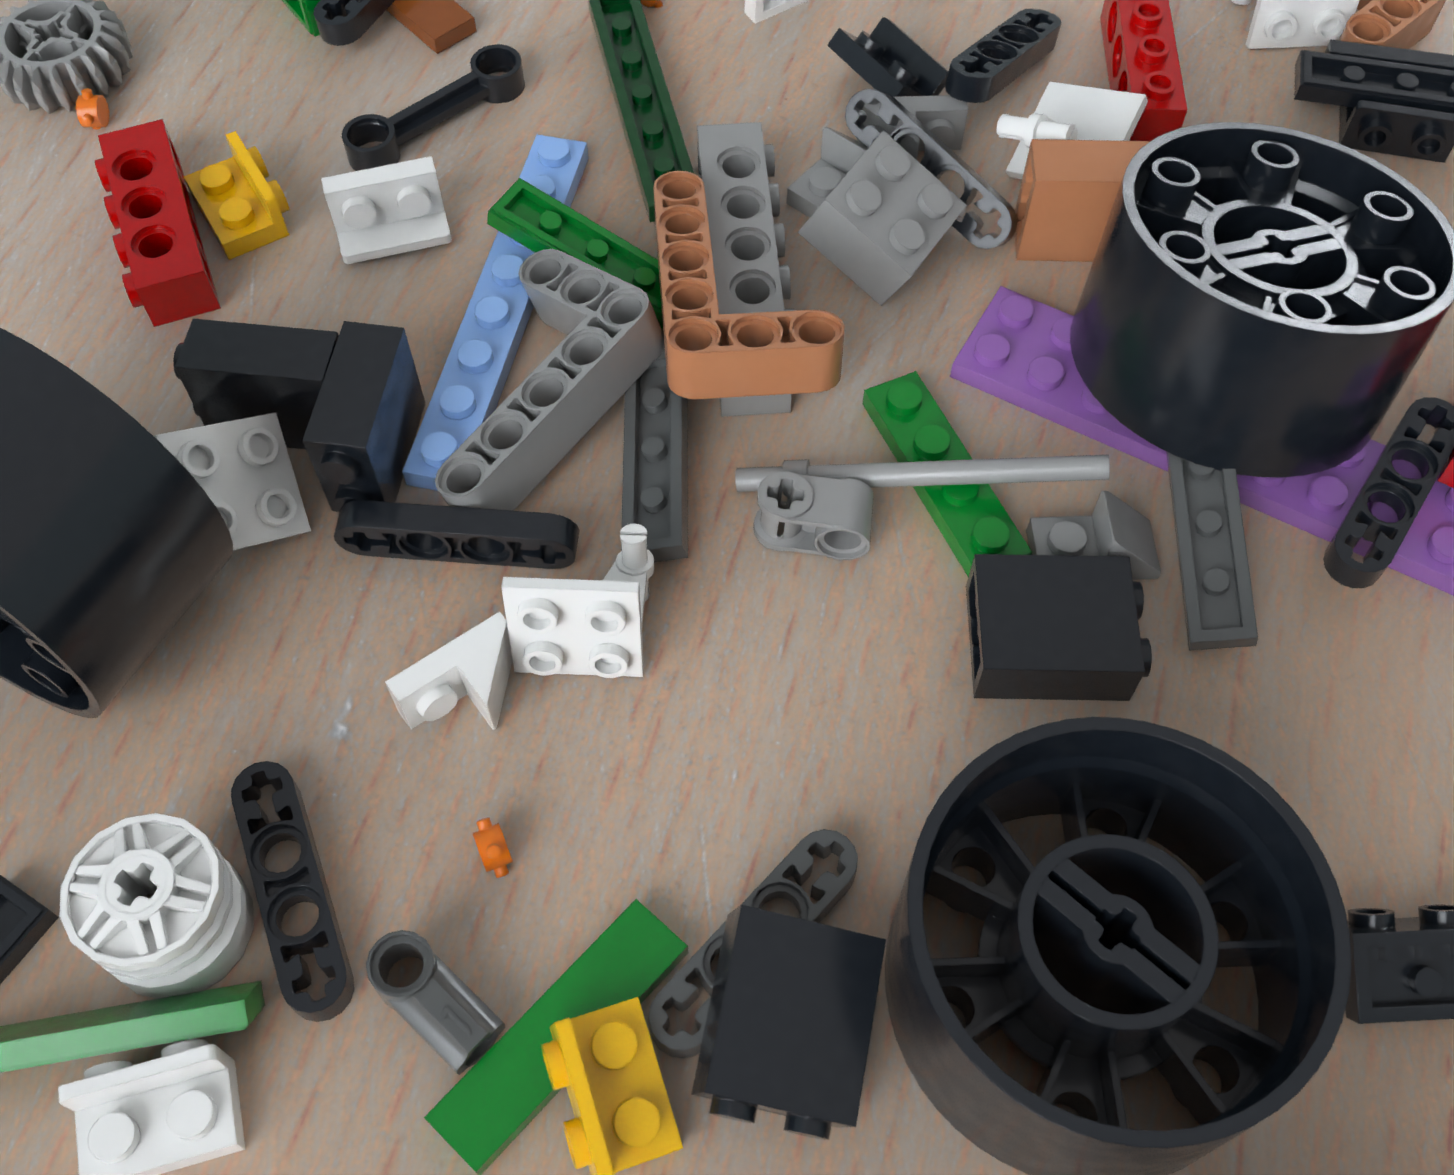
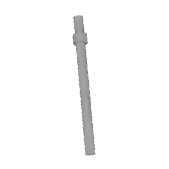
(942, 472)

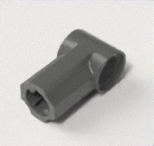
(435, 1004)

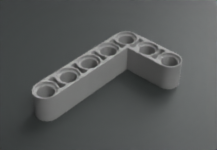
(606, 350)

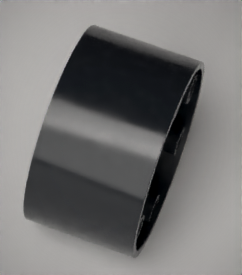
(1260, 297)
(95, 535)
(1113, 943)

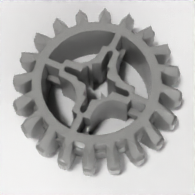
(58, 50)

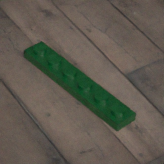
(639, 93)

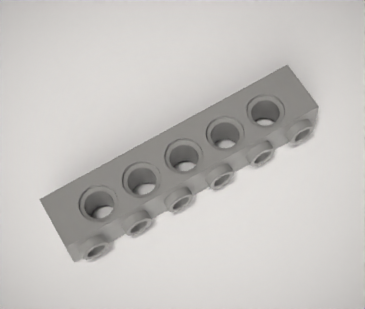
(743, 234)

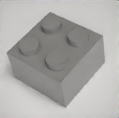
(882, 218)

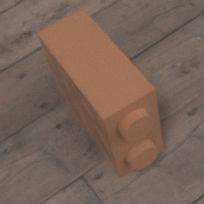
(1068, 197)

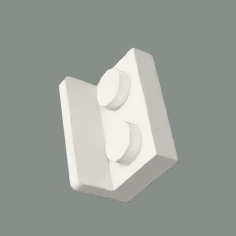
(387, 210)
(156, 1111)

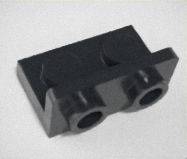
(891, 61)
(1397, 130)
(1401, 965)

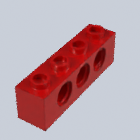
(1145, 61)
(156, 224)

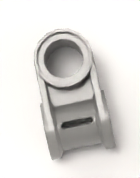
(819, 515)

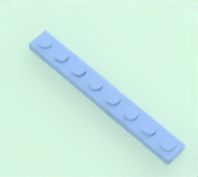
(491, 325)

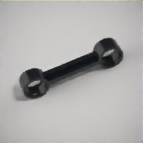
(434, 108)

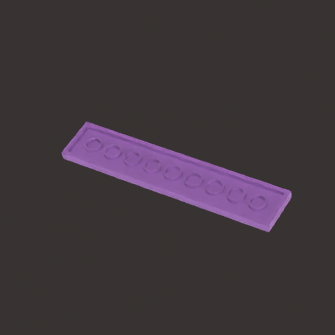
(1026, 359)

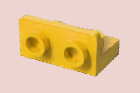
(239, 201)
(612, 1088)

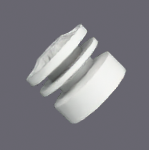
(182, 934)

